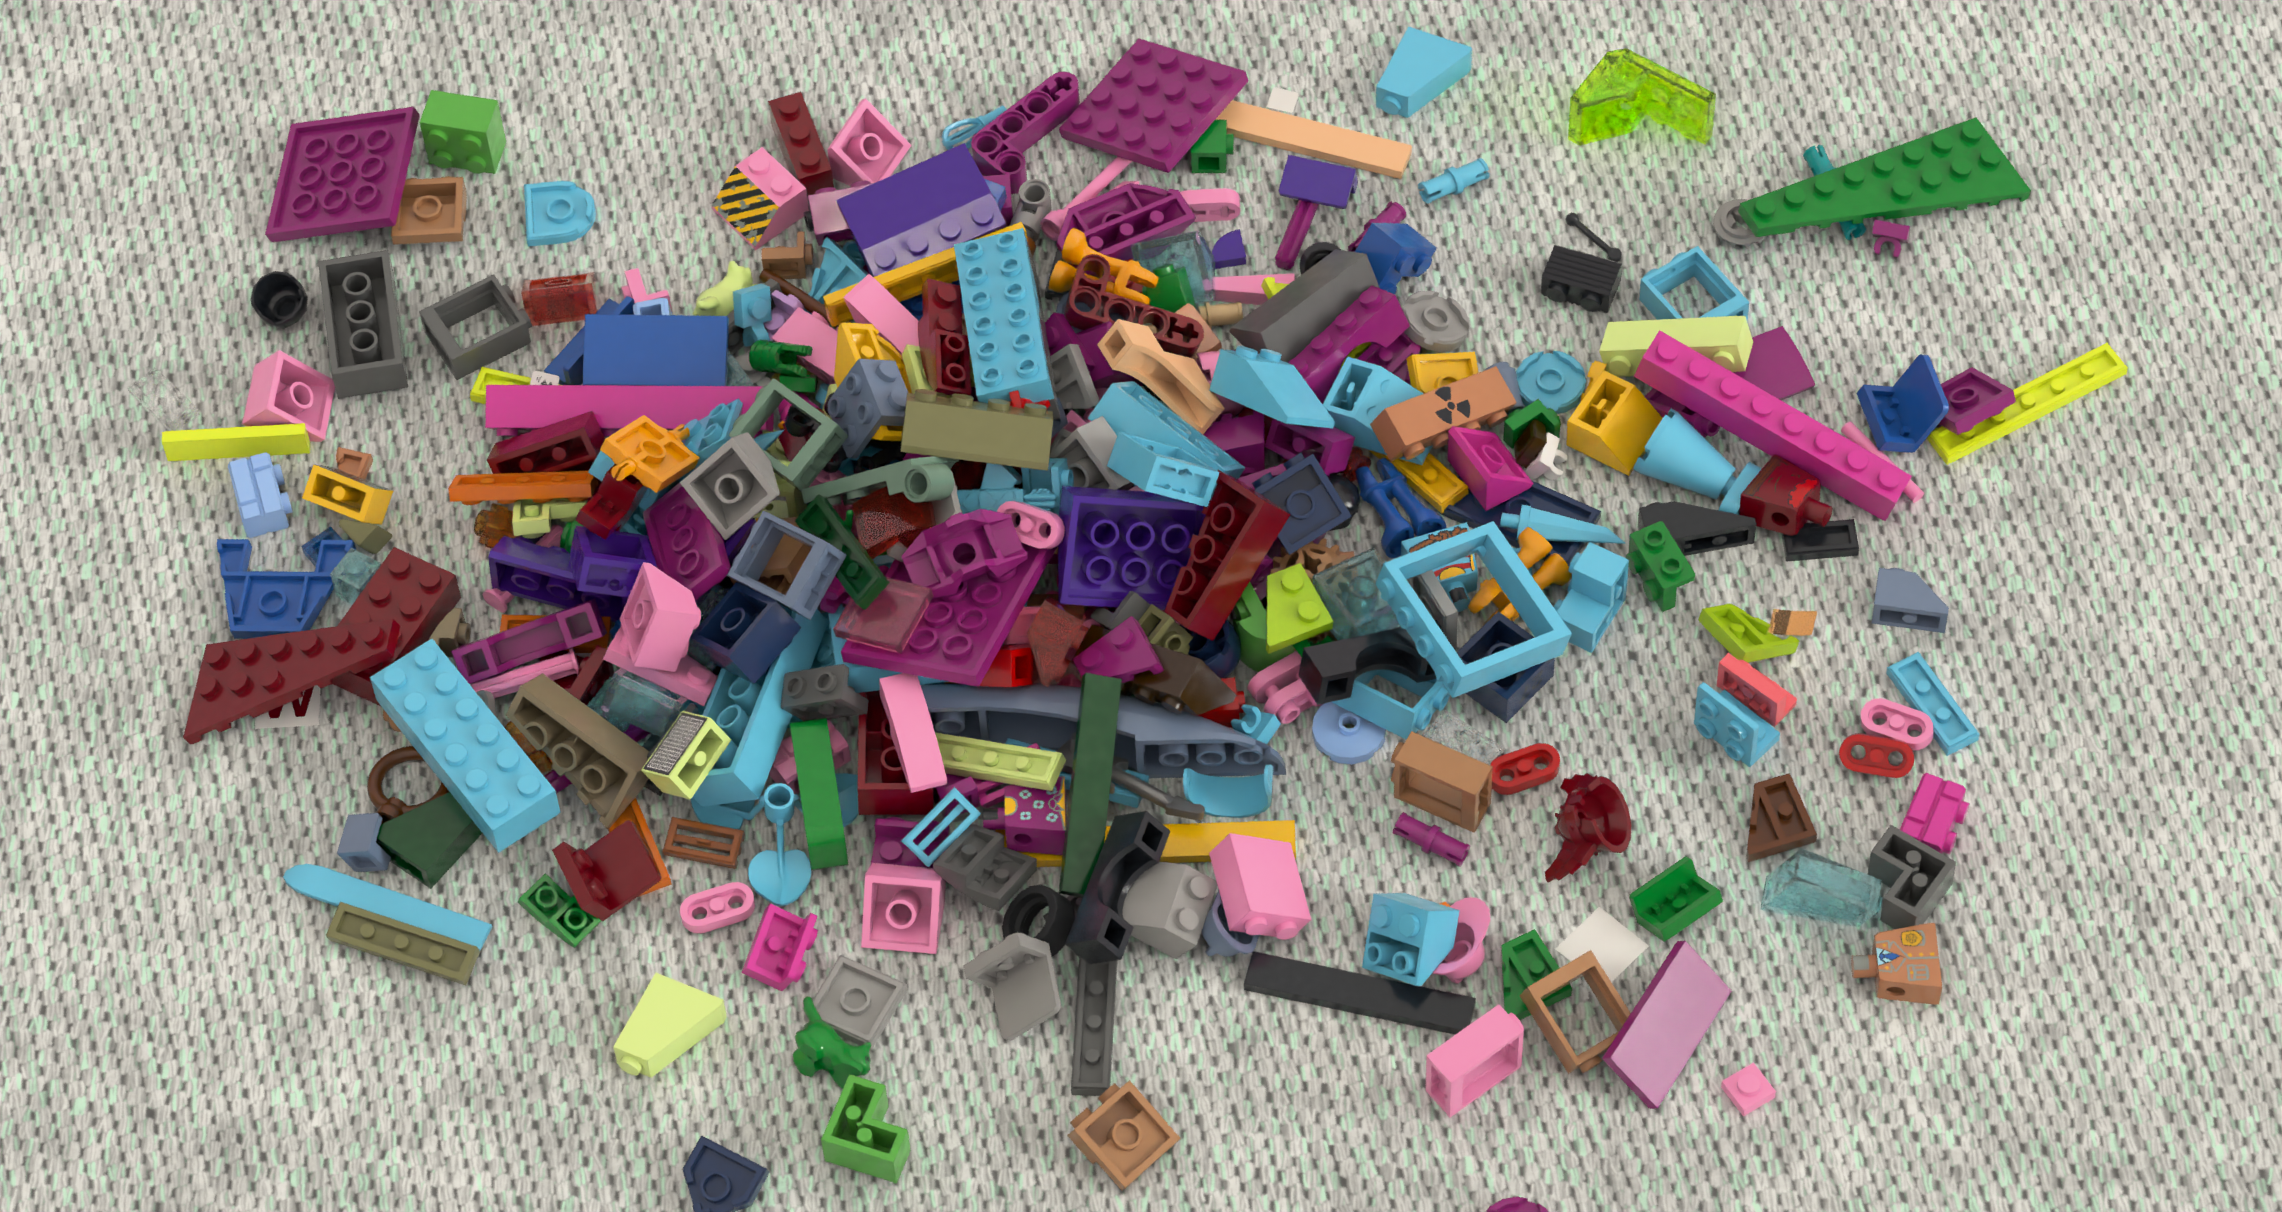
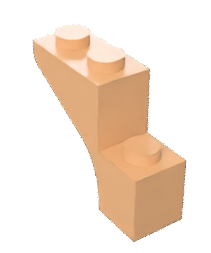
(1170, 376)

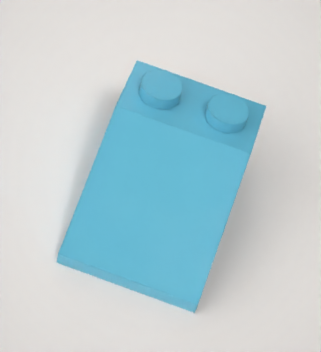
(1268, 387)

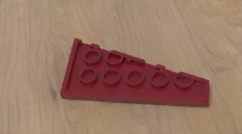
(275, 669)

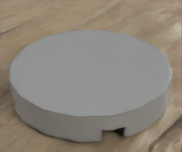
(1435, 321)

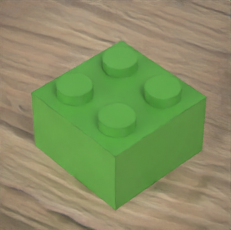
(463, 132)

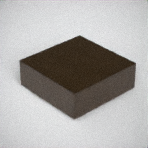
(1530, 443)

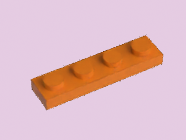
(512, 487)

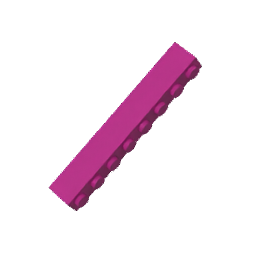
(537, 406)
(1772, 425)

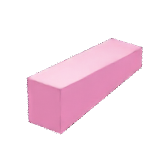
(1246, 288)

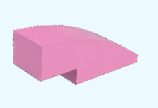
(912, 731)

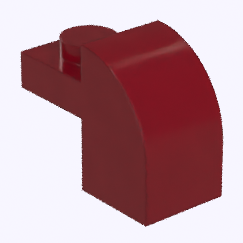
(611, 505)

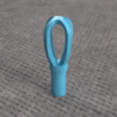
(978, 124)

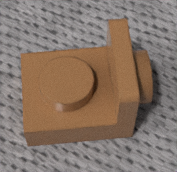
(789, 261)

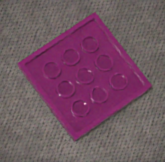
(1153, 105)
(342, 174)

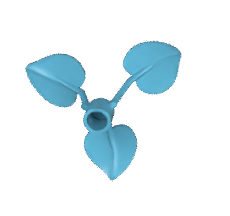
(778, 875)

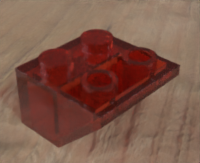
(1052, 635)

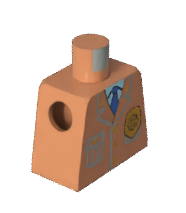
(1903, 964)

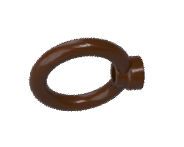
(393, 807)

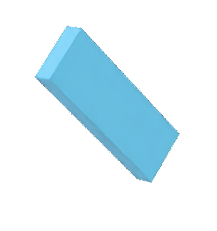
(1927, 694)

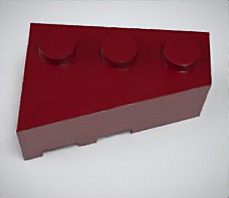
(553, 448)

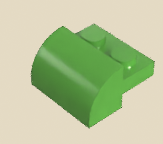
(1252, 631)

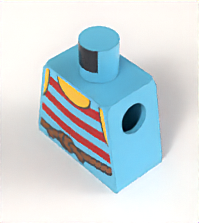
(1455, 577)

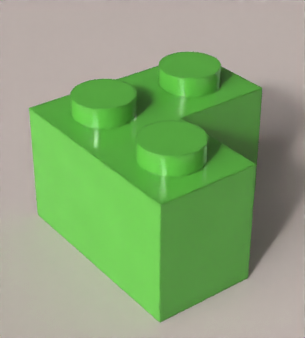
(860, 1138)

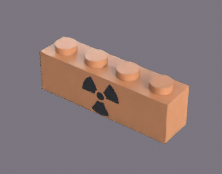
(1427, 418)

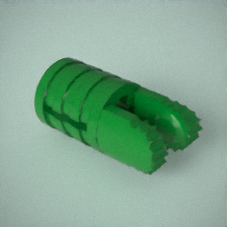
(778, 357)

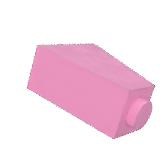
(875, 305)

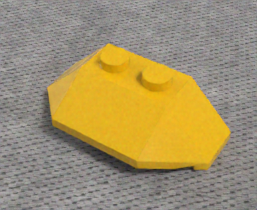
(863, 342)

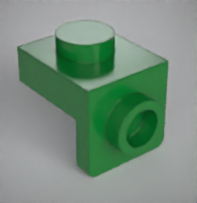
(1520, 419)

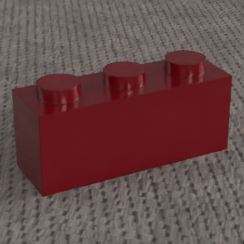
(800, 142)

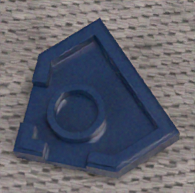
(721, 1178)

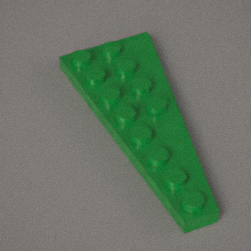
(1909, 180)

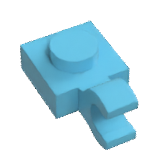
(751, 310)

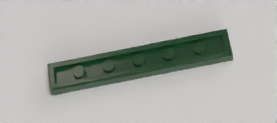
(1090, 781)

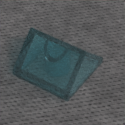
(1181, 250)
(642, 702)

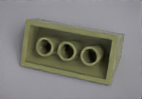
(977, 430)

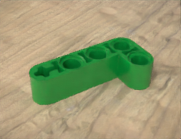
(819, 794)

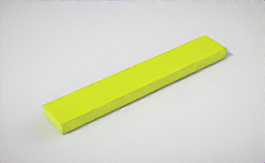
(2034, 401)

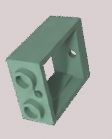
(814, 453)

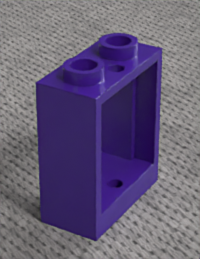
(600, 561)

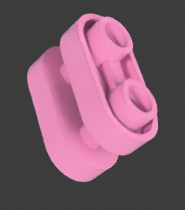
(1282, 689)

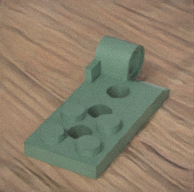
(919, 479)

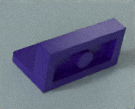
(1318, 182)

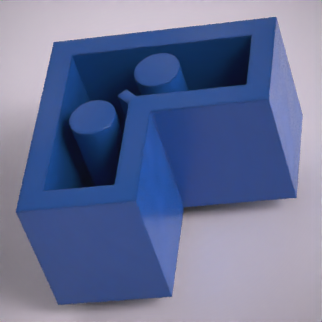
(1395, 253)

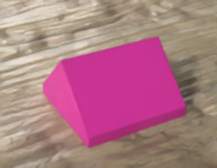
(1486, 466)

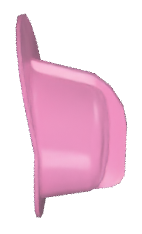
(1468, 945)

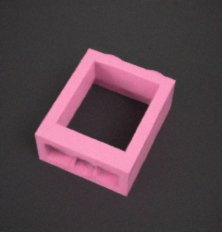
(1474, 1060)

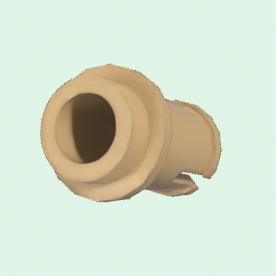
(1221, 313)

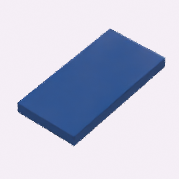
(655, 350)

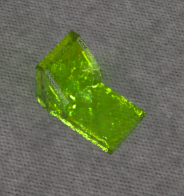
(1645, 87)

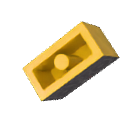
(347, 494)

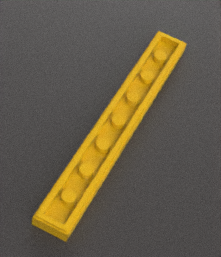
(1196, 840)

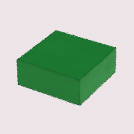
(800, 384)

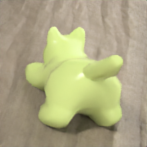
(719, 299)

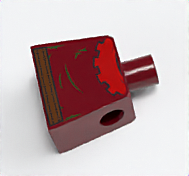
(1784, 498)

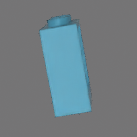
(1679, 270)
(1163, 469)
(1391, 713)

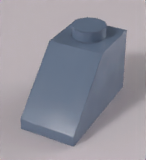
(1907, 602)

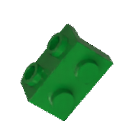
(1659, 564)
(1673, 900)

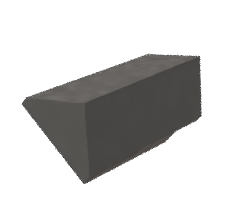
(1306, 305)

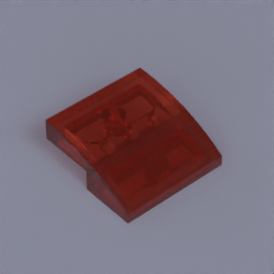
(890, 519)

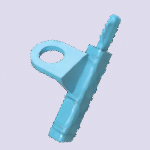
(999, 488)

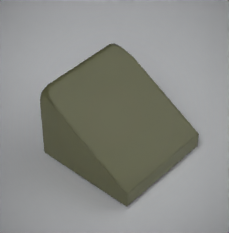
(366, 535)

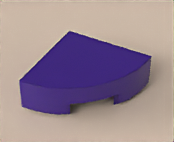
(1229, 250)

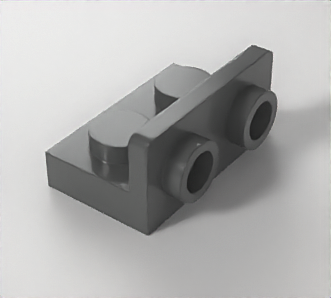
(821, 694)

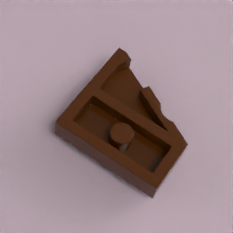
(1777, 819)

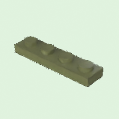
(403, 943)

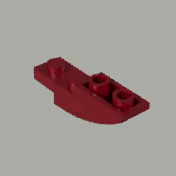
(941, 339)

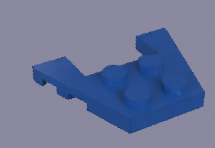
(275, 600)

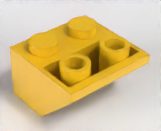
(1612, 423)

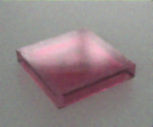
(888, 619)

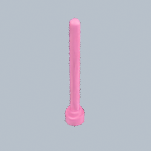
(1054, 220)

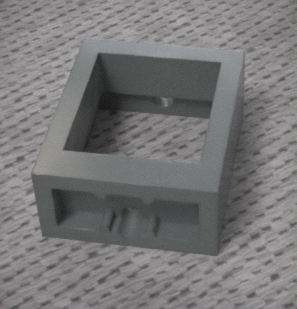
(464, 305)

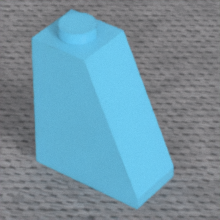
(1420, 72)

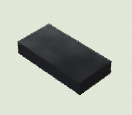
(1821, 542)

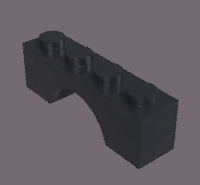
(1332, 667)
(1129, 850)

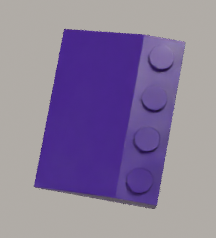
(921, 211)
(1122, 545)

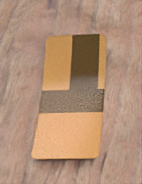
(1792, 622)

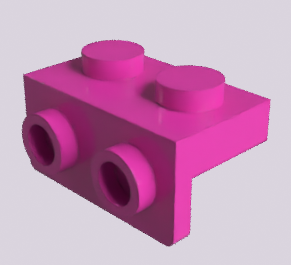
(779, 947)

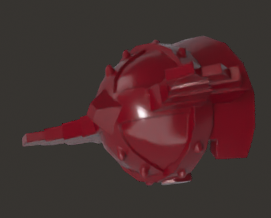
(1589, 823)

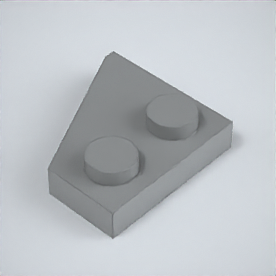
(1073, 379)

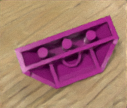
(1127, 217)

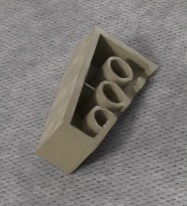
(582, 746)

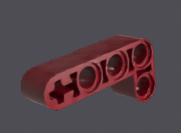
(1104, 303)

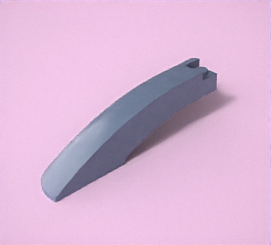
(1146, 734)

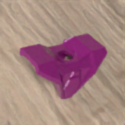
(988, 532)

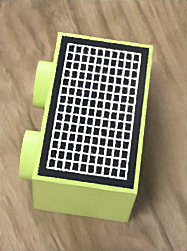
(686, 755)

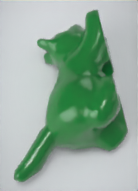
(824, 1050)

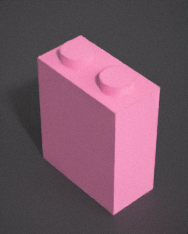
(1260, 886)

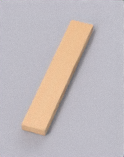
(1316, 139)

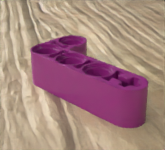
(1000, 143)

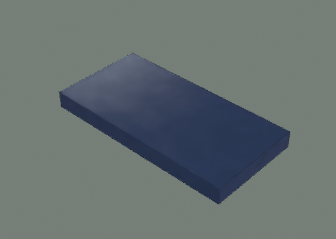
(1538, 497)

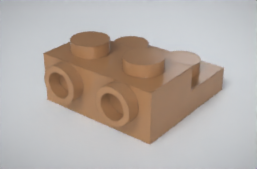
(431, 211)
(1122, 1134)

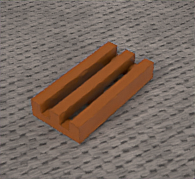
(700, 856)

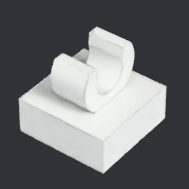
(1544, 460)

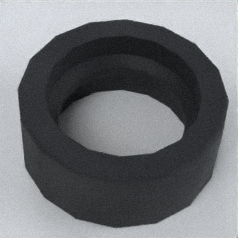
(1028, 904)

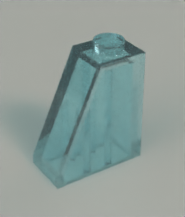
(1821, 890)

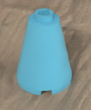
(1685, 459)

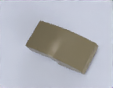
(452, 632)

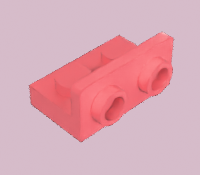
(1754, 689)

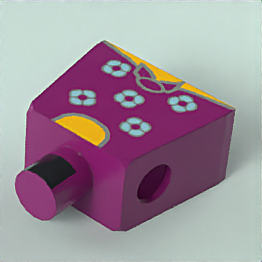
(1031, 818)

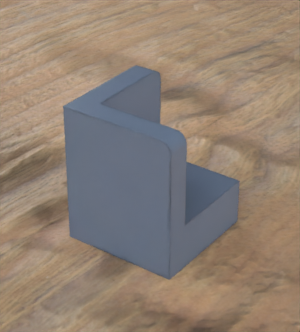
(359, 843)

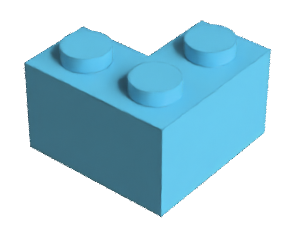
(1594, 594)

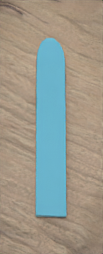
(337, 887)

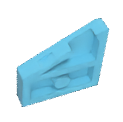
(836, 272)

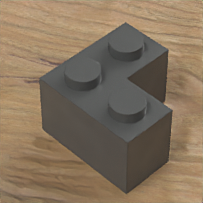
(1914, 874)

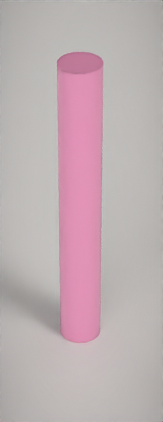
(1912, 491)

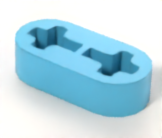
(1731, 502)

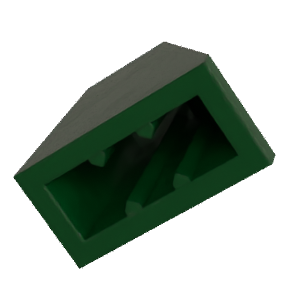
(428, 838)

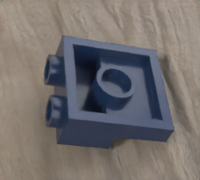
(1307, 497)

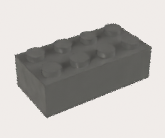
(363, 324)

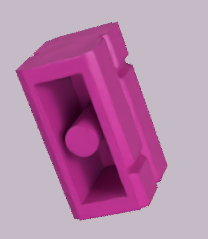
(1935, 811)

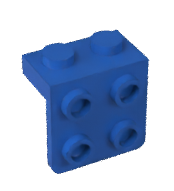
(1906, 412)

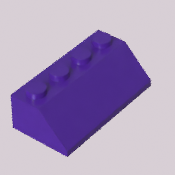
(544, 576)

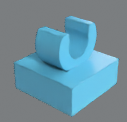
(1256, 724)

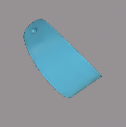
(1230, 795)

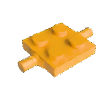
(650, 453)

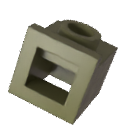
(1167, 633)

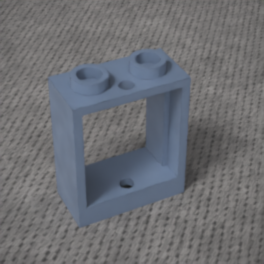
(811, 580)

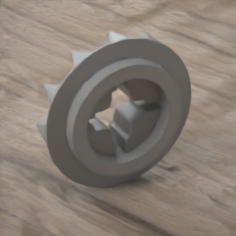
(1725, 225)

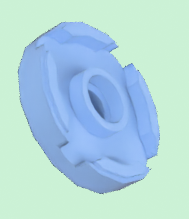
(1345, 744)

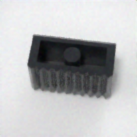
(1581, 279)

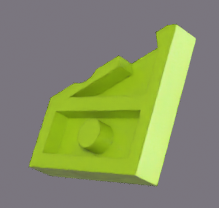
(1293, 609)
(1745, 635)

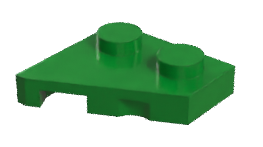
(1523, 964)

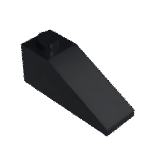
(1699, 528)

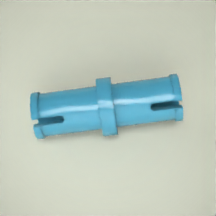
(1453, 180)

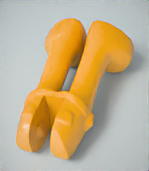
(1076, 249)
(1533, 548)

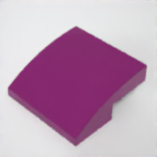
(1777, 365)

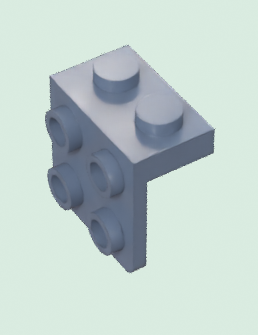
(865, 400)

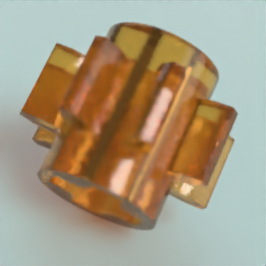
(494, 525)

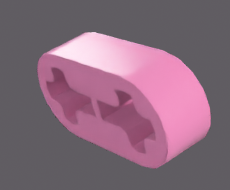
(1213, 204)

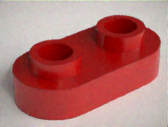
(1876, 756)
(1521, 767)

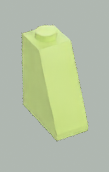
(666, 1025)

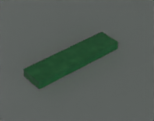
(858, 571)

